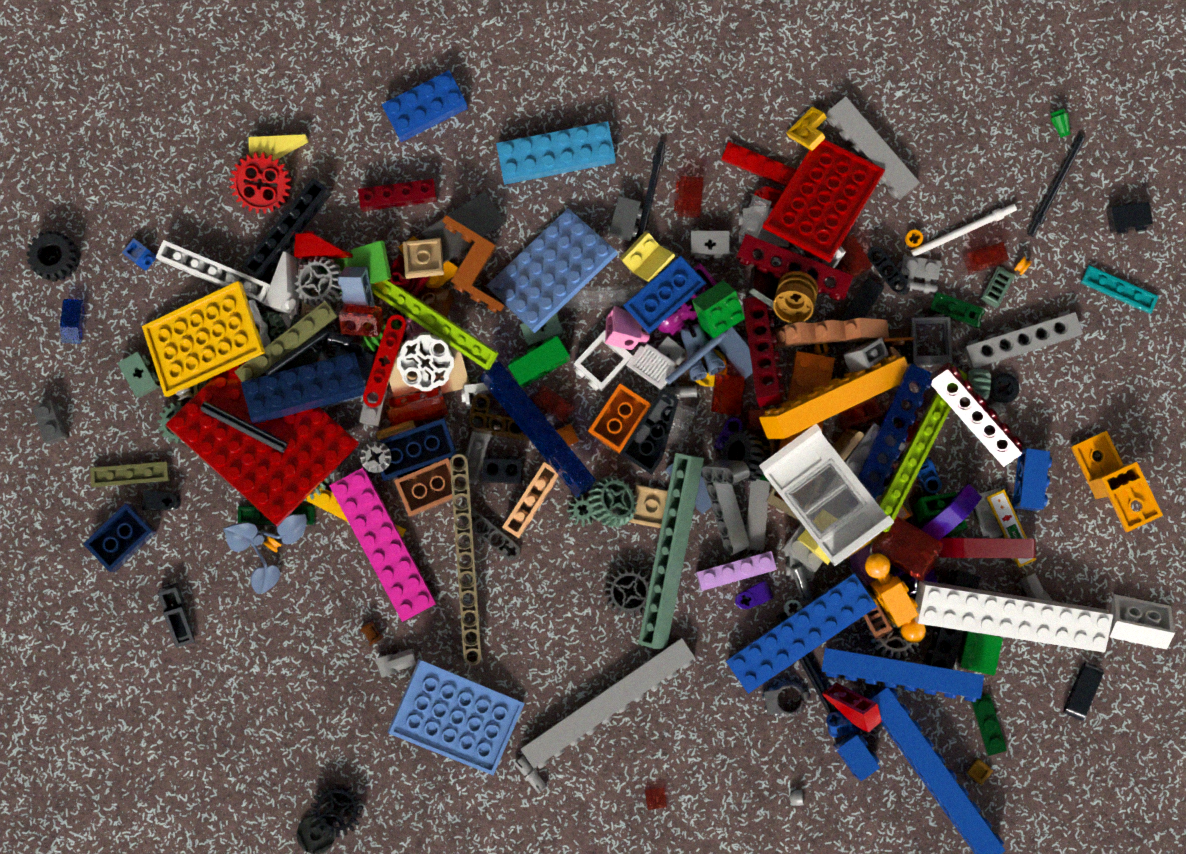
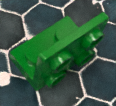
(979, 652)

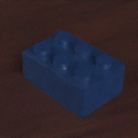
(120, 538)

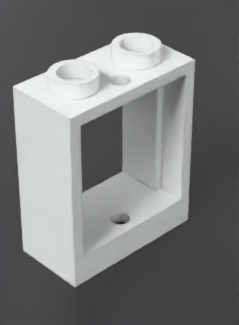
(593, 381)

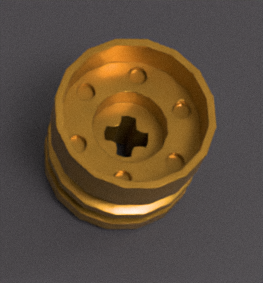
(795, 297)

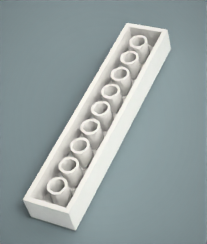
(1012, 616)

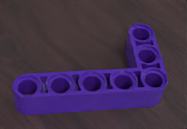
(953, 513)

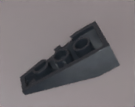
(650, 437)

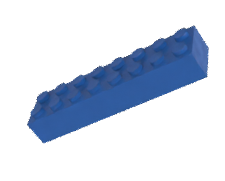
(802, 632)
(903, 673)

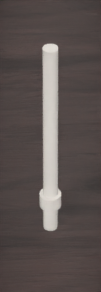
(996, 215)

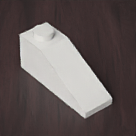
(282, 293)

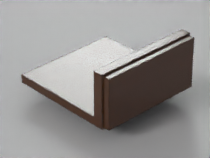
(437, 299)
(898, 337)

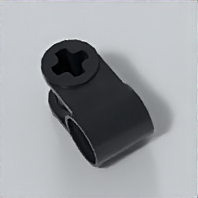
(158, 501)

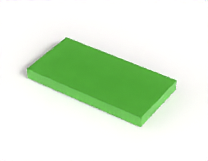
(370, 256)

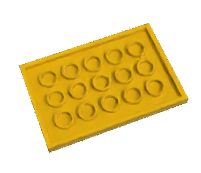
(203, 339)

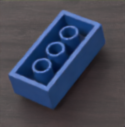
(425, 106)

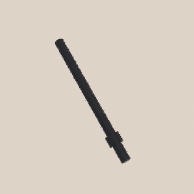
(657, 162)
(1039, 216)

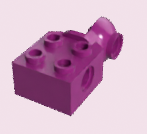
(687, 311)

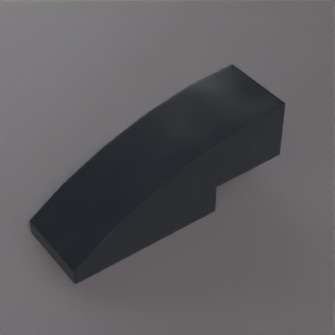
(176, 615)

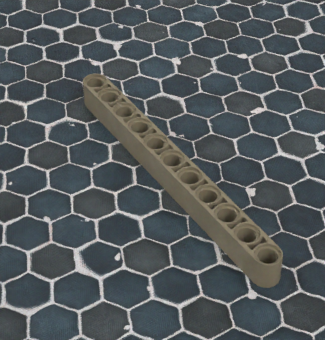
(469, 568)

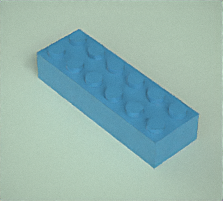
(556, 153)

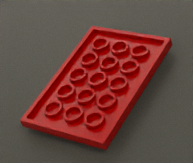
(824, 199)

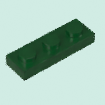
(988, 725)

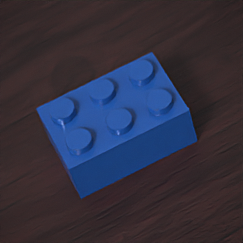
(1031, 480)

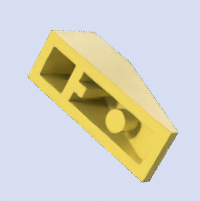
(276, 145)

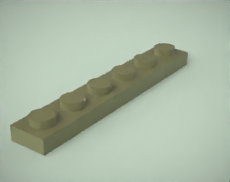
(288, 341)

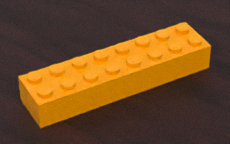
(833, 398)

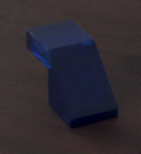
(71, 320)

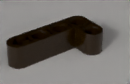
(487, 419)

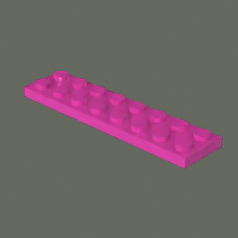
(383, 544)

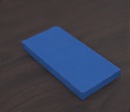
(664, 294)

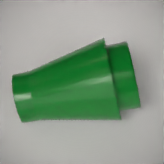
(1061, 122)

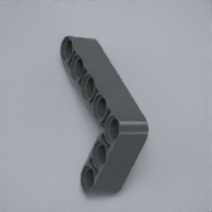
(718, 481)

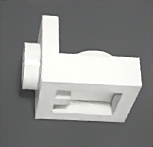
(473, 389)

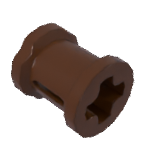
(371, 633)

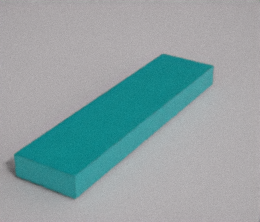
(1119, 289)

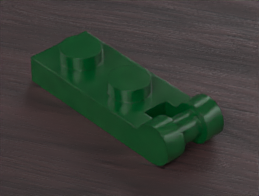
(957, 309)

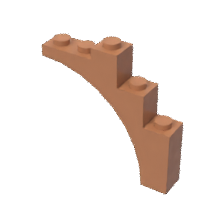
(830, 331)

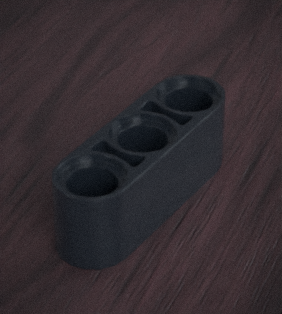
(885, 262)
(1083, 691)

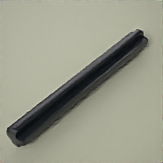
(244, 426)

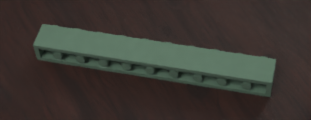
(671, 551)

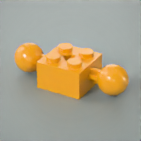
(894, 598)

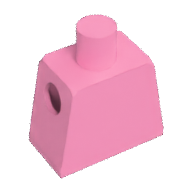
(623, 330)

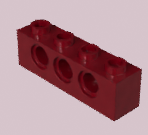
(397, 195)

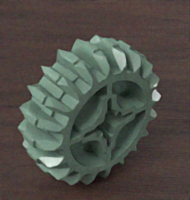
(606, 500)

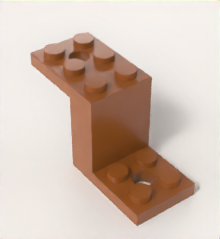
(473, 264)

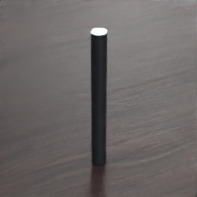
(297, 351)

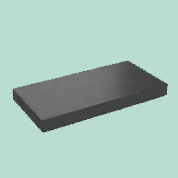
(476, 215)

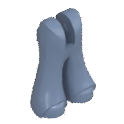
(712, 361)

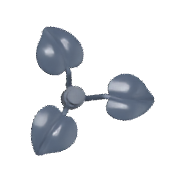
(241, 535)

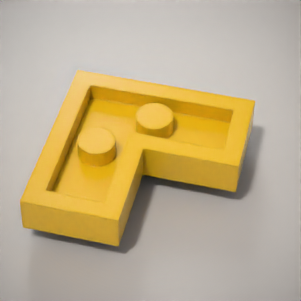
(805, 130)

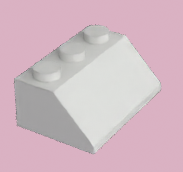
(1141, 622)

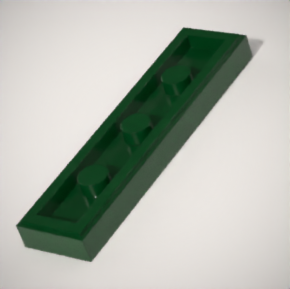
(254, 516)

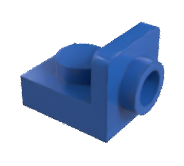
(139, 254)

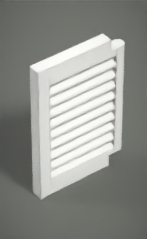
(652, 365)
(986, 518)

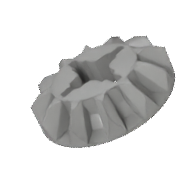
(384, 459)

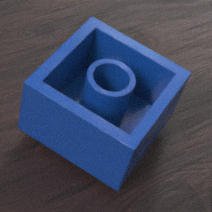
(856, 756)

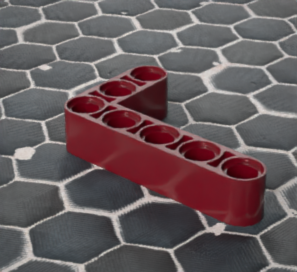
(988, 548)

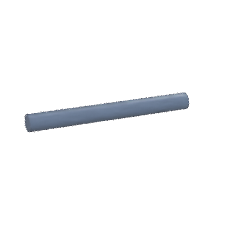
(694, 358)

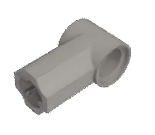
(1033, 587)
(393, 663)

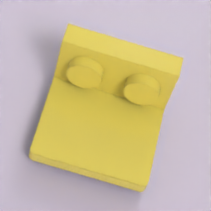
(646, 257)

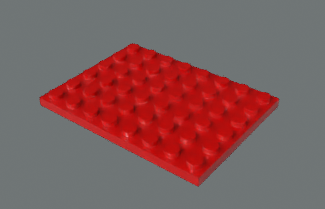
(264, 476)

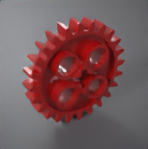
(259, 199)

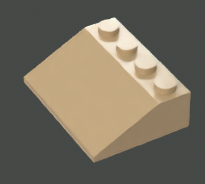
(457, 377)

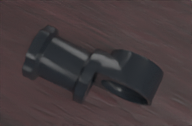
(346, 341)

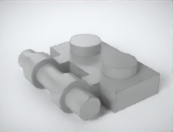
(920, 268)

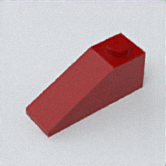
(311, 245)
(855, 707)

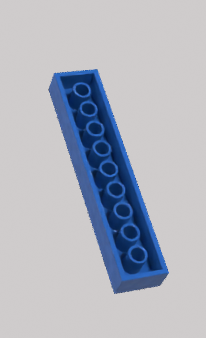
(933, 773)

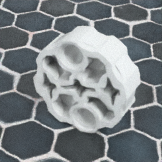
(444, 357)

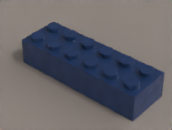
(303, 388)

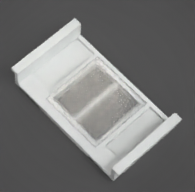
(825, 495)

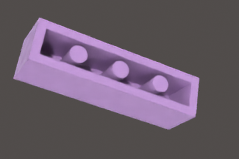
(736, 571)

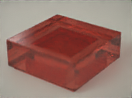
(655, 798)

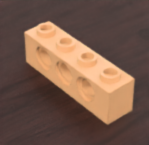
(531, 500)

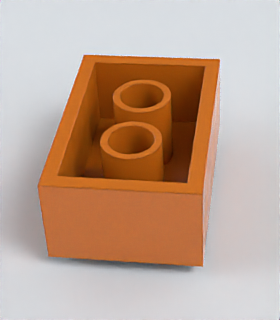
(619, 418)

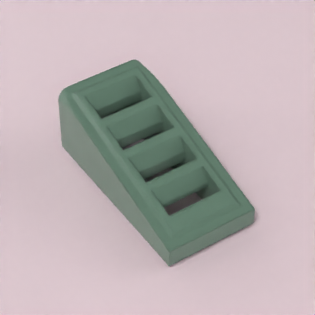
(991, 300)

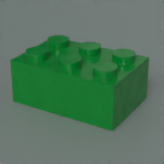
(538, 361)

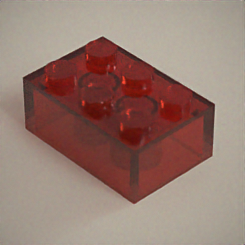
(909, 548)

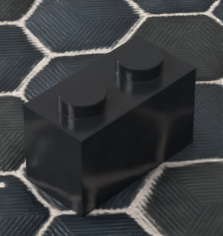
(1129, 217)

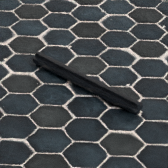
(813, 674)

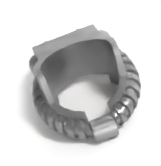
(772, 706)

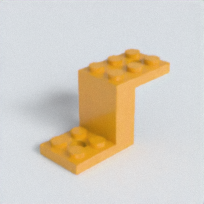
(1116, 481)

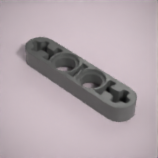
(487, 535)

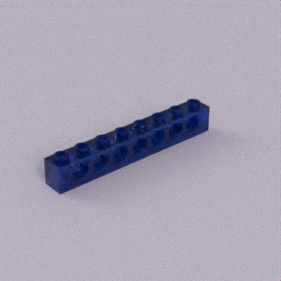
(922, 379)
(538, 429)

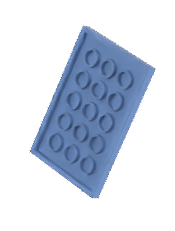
(551, 270)
(455, 717)

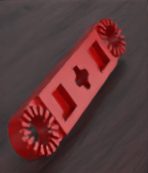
(381, 374)

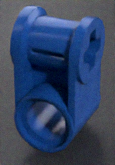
(928, 474)
(841, 722)

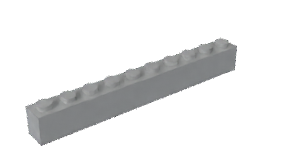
(607, 703)

